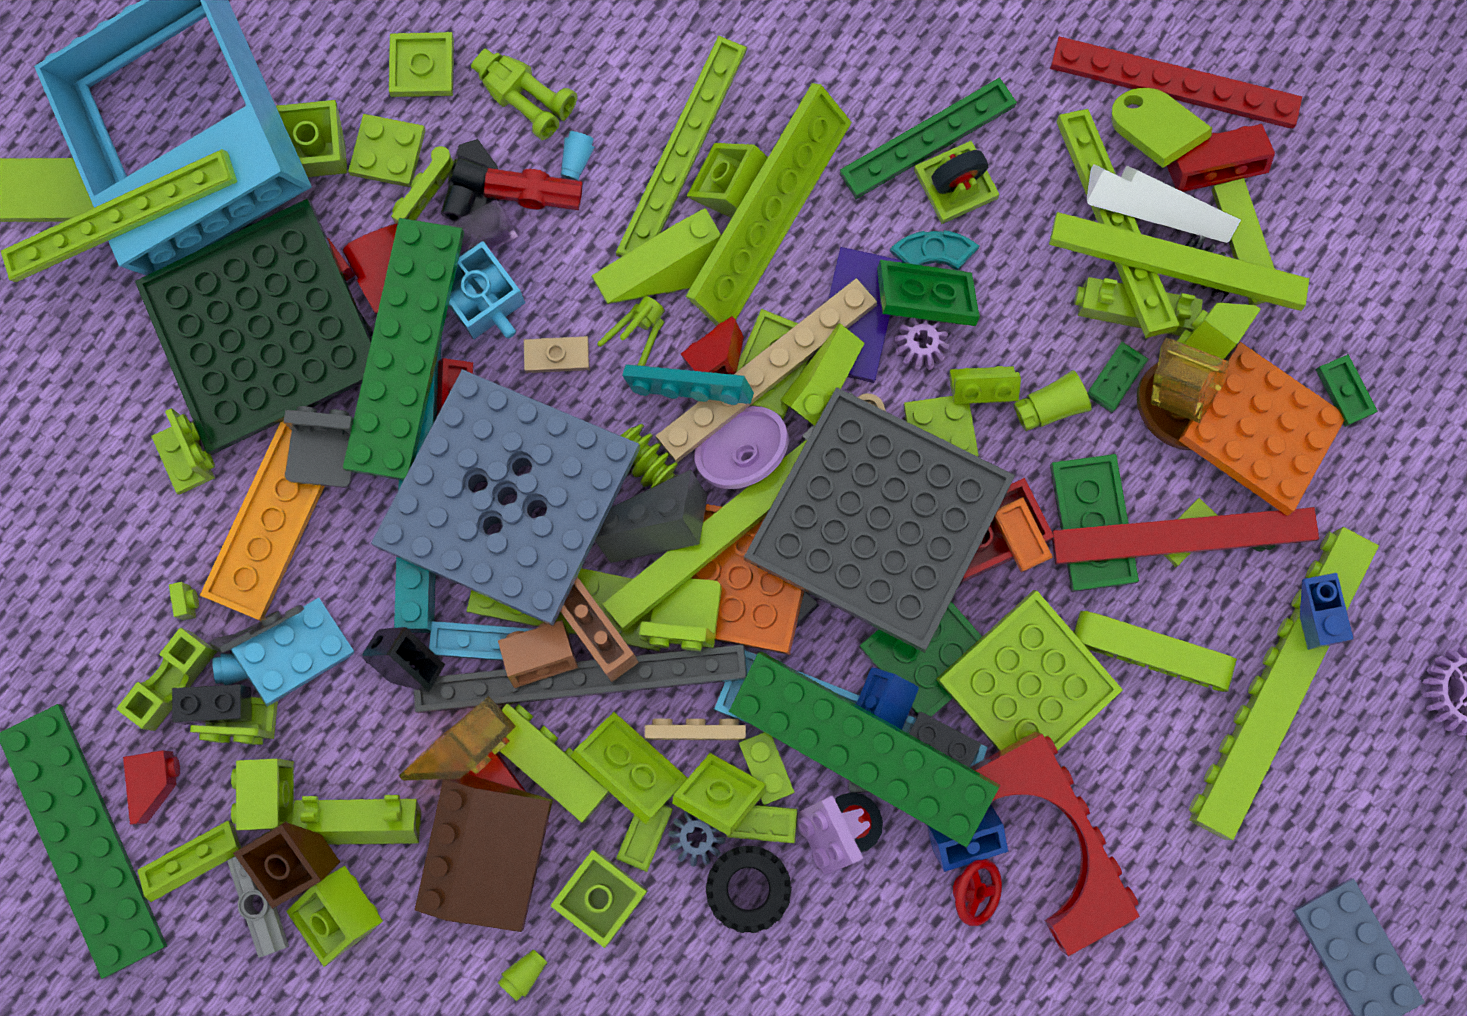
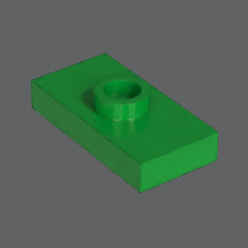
(1117, 377)

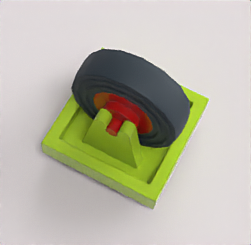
(957, 181)

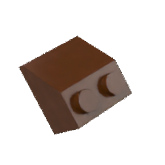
(286, 861)

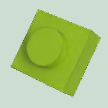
(183, 600)

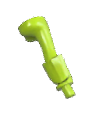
(506, 80)

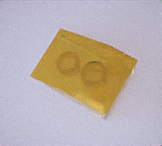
(463, 745)

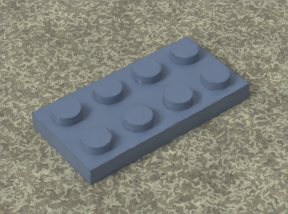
(1357, 953)

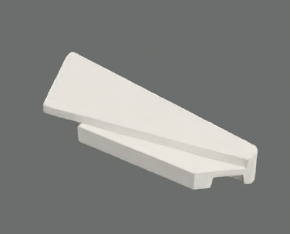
(1157, 202)

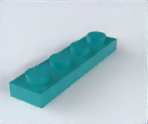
(689, 384)

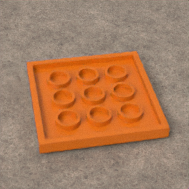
(1265, 430)
(754, 604)

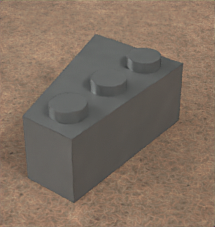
(655, 520)

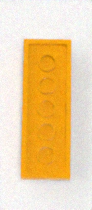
(262, 535)

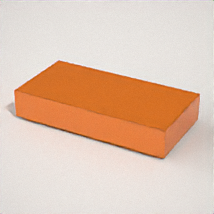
(1022, 535)

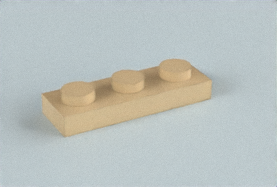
(695, 730)

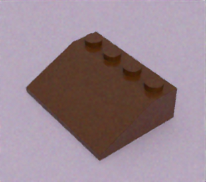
(483, 854)

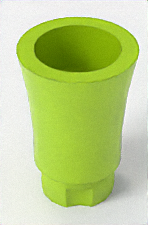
(1053, 402)

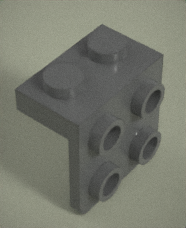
(318, 447)

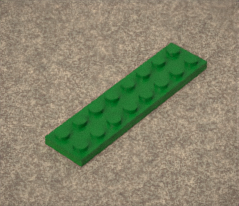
(404, 349)
(864, 749)
(81, 841)

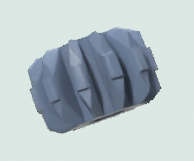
(703, 846)

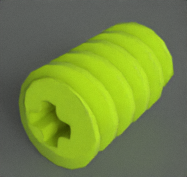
(647, 461)

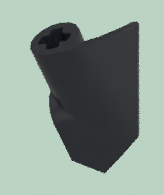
(467, 181)

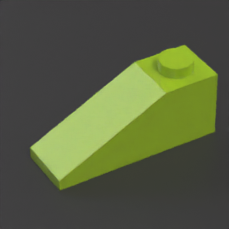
(823, 374)

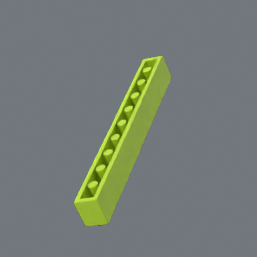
(1275, 697)

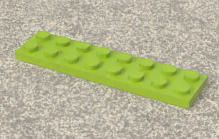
(769, 206)

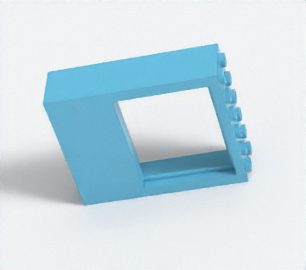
(254, 136)

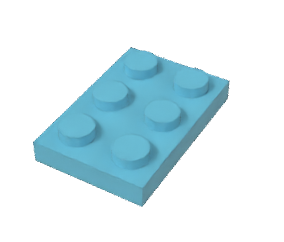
(293, 652)

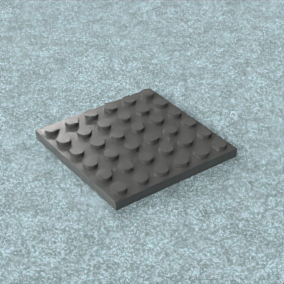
(879, 519)

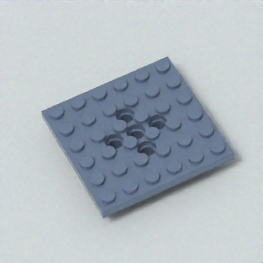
(487, 438)

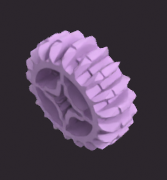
(1444, 673)

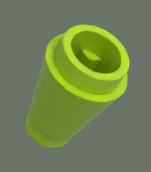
(522, 975)

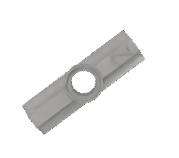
(264, 925)

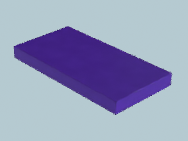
(873, 325)

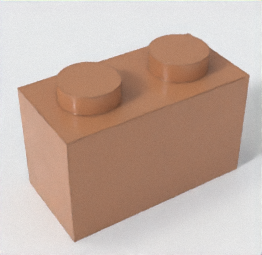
(537, 653)

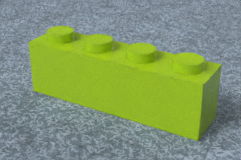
(550, 766)

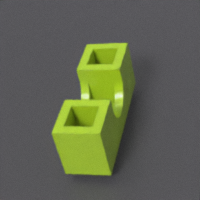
(182, 663)

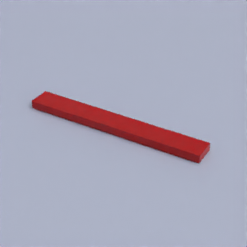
(1184, 536)

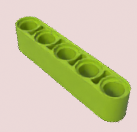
(1156, 650)

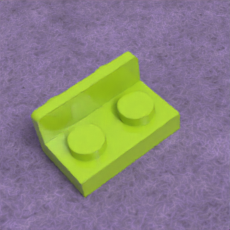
(984, 385)

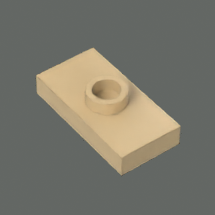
(556, 354)

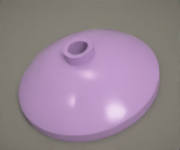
(743, 449)

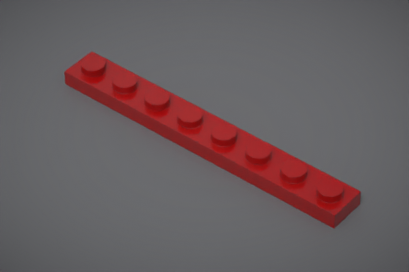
(1177, 81)

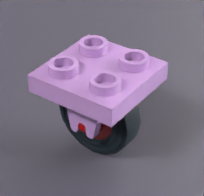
(840, 829)

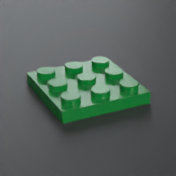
(948, 643)

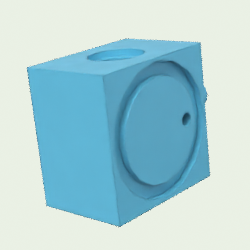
(484, 293)

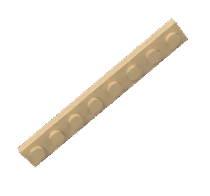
(768, 368)

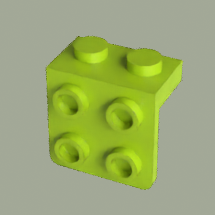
(685, 616)
(244, 732)

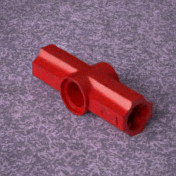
(533, 189)

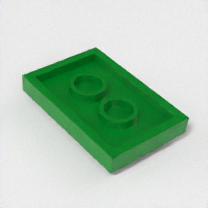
(927, 293)

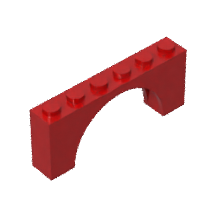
(1099, 898)

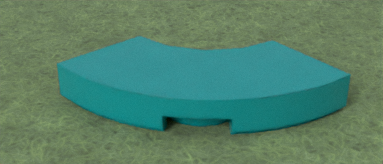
(935, 247)

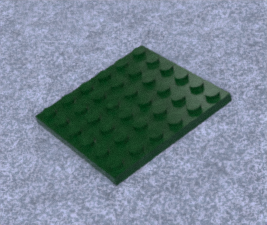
(258, 326)

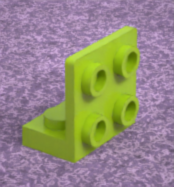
(182, 453)

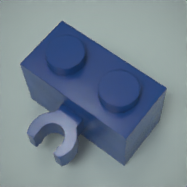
(987, 842)

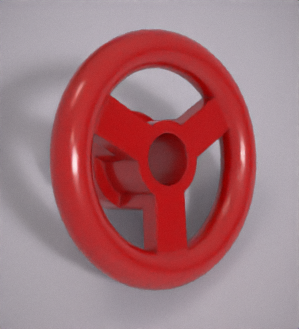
(971, 890)

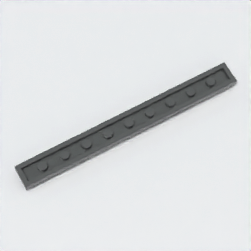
(589, 679)

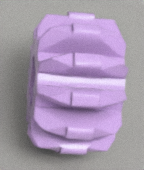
(909, 343)

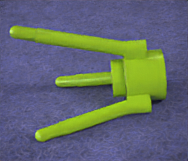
(644, 315)

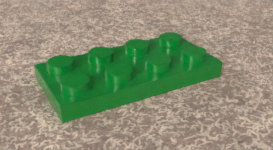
(1092, 496)

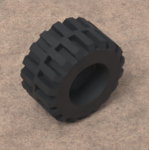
(748, 919)

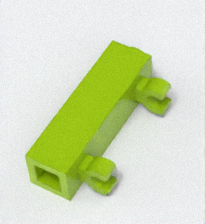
(1110, 303)
(360, 820)

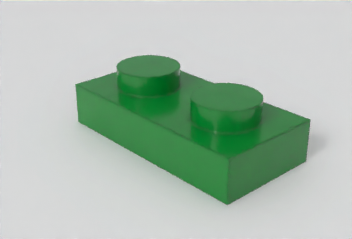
(1346, 390)

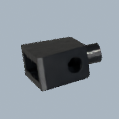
(394, 651)

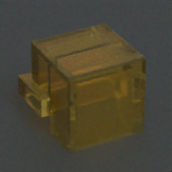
(1187, 379)

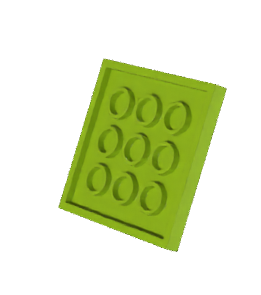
(1029, 678)

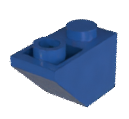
(1324, 612)

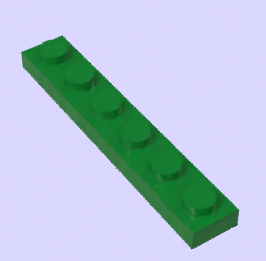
(927, 138)

